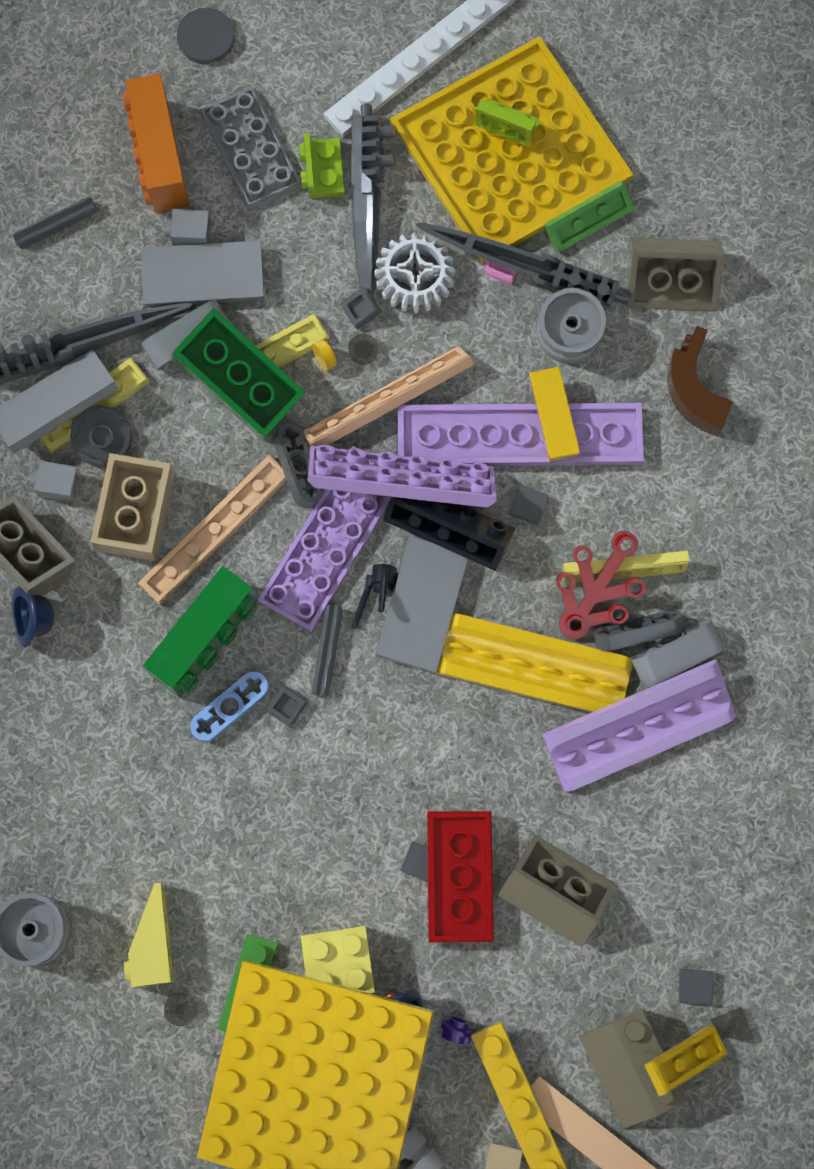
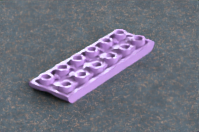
(401, 476)
(322, 555)
(640, 726)

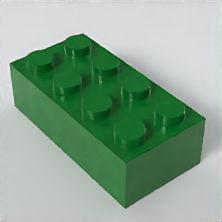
(237, 373)
(202, 632)

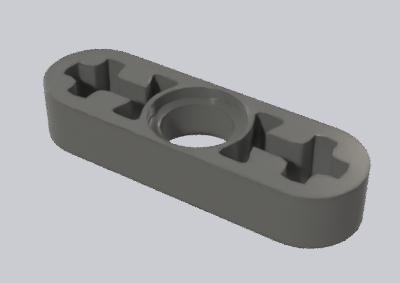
(300, 452)
(639, 630)

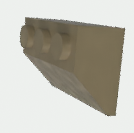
(674, 274)
(30, 551)
(558, 890)
(619, 1057)

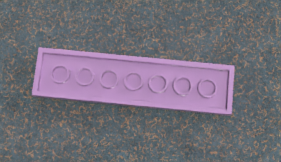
(514, 435)

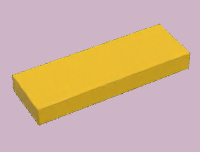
(554, 414)
(686, 1060)

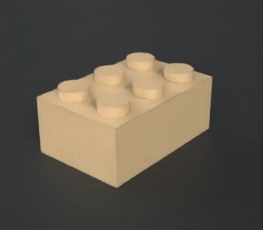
(133, 507)

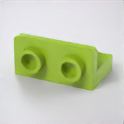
(506, 121)
(323, 167)

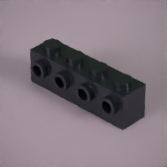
(453, 528)

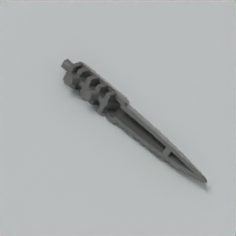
(366, 196)
(544, 268)
(66, 344)

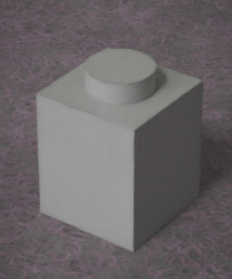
(189, 227)
(56, 481)

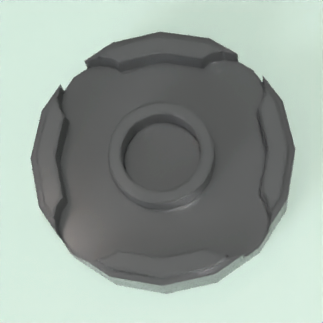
(205, 35)
(98, 434)

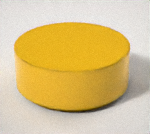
(324, 355)

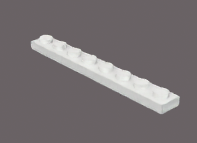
(414, 61)

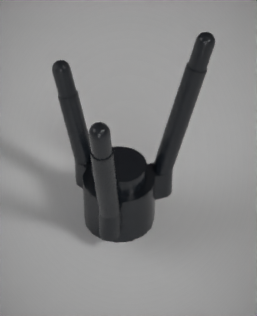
(383, 582)

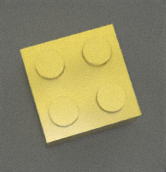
(339, 958)

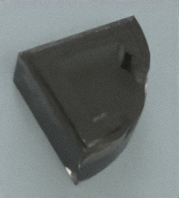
(733, 1025)

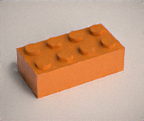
(155, 143)

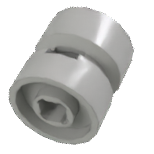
(417, 1155)

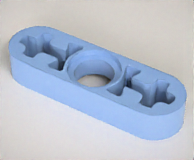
(216, 704)

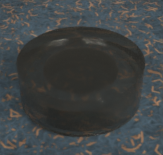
(363, 349)
(180, 1009)

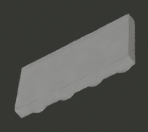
(250, 148)
(202, 273)
(54, 401)
(421, 605)

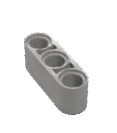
(164, 342)
(677, 653)

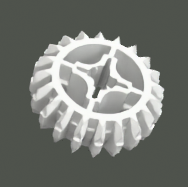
(427, 272)

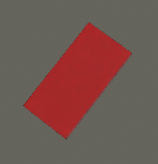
(460, 876)

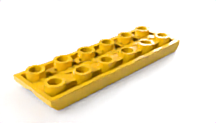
(533, 665)

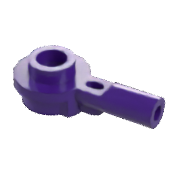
(457, 1031)

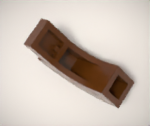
(689, 396)

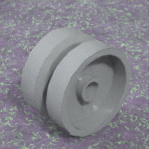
(575, 308)
(51, 930)

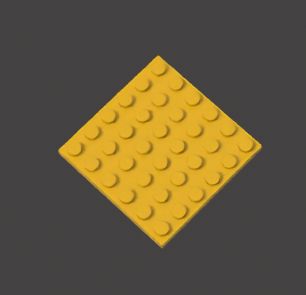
(498, 184)
(313, 1075)

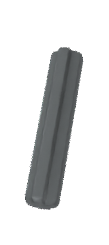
(55, 222)
(327, 650)

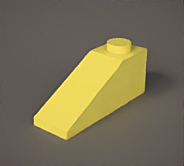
(151, 948)

